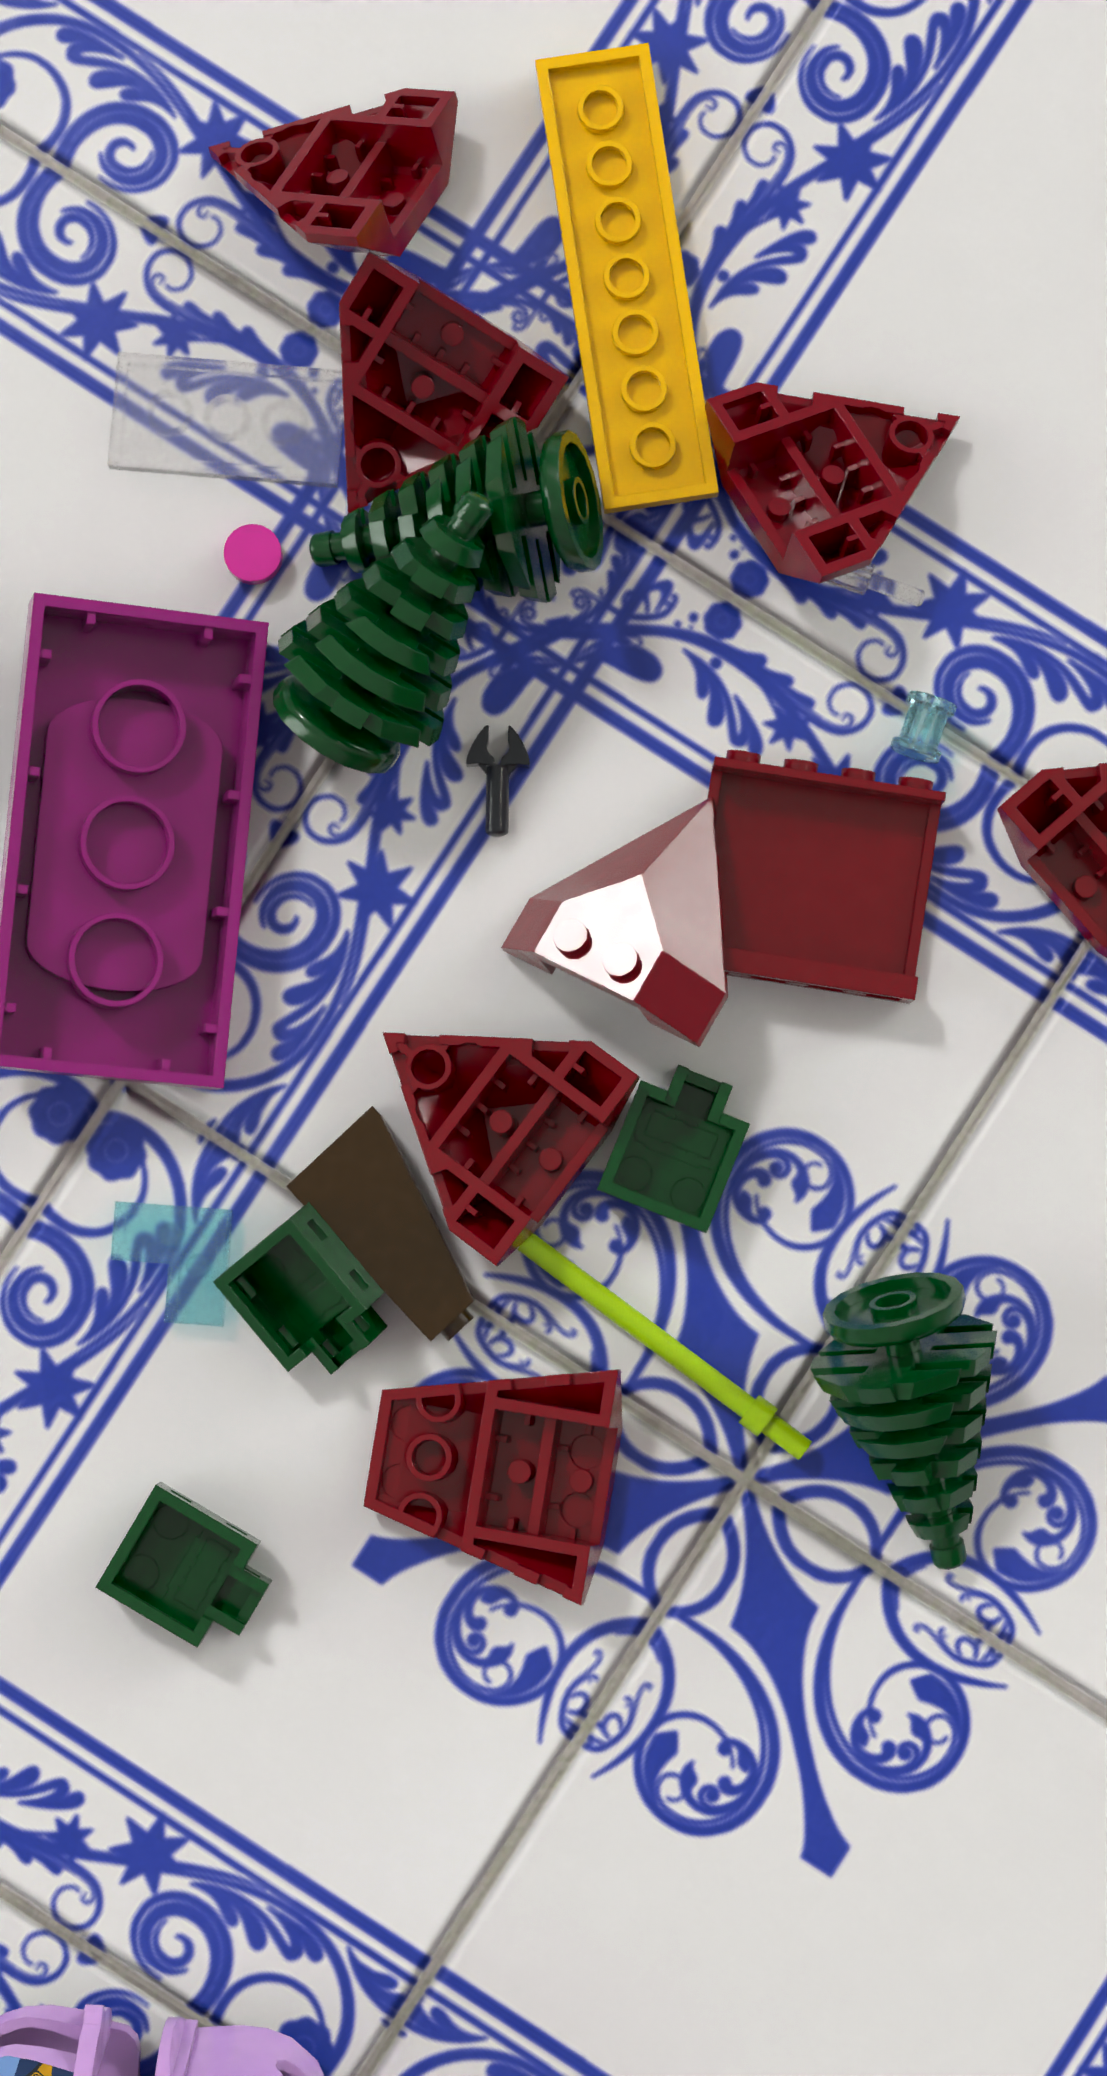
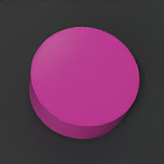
(253, 554)

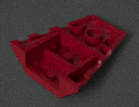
(505, 1470)

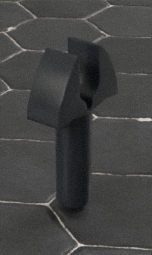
(497, 777)

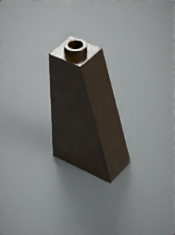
(384, 1221)

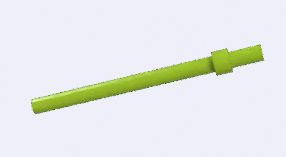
(755, 1413)

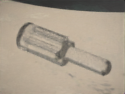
(865, 578)

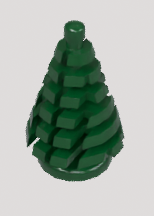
(541, 513)
(383, 650)
(914, 1392)

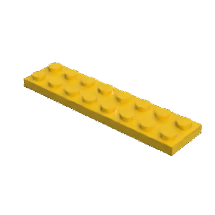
(626, 278)

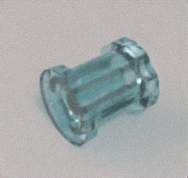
(923, 727)

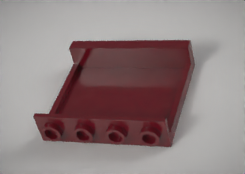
(823, 874)

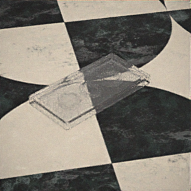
(227, 420)

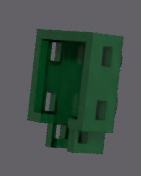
(676, 1149)
(305, 1293)
(185, 1568)

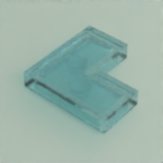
(191, 1242)

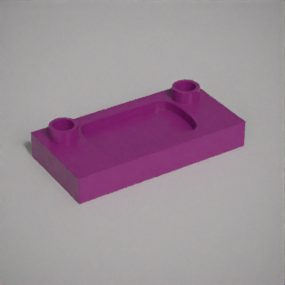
(127, 840)

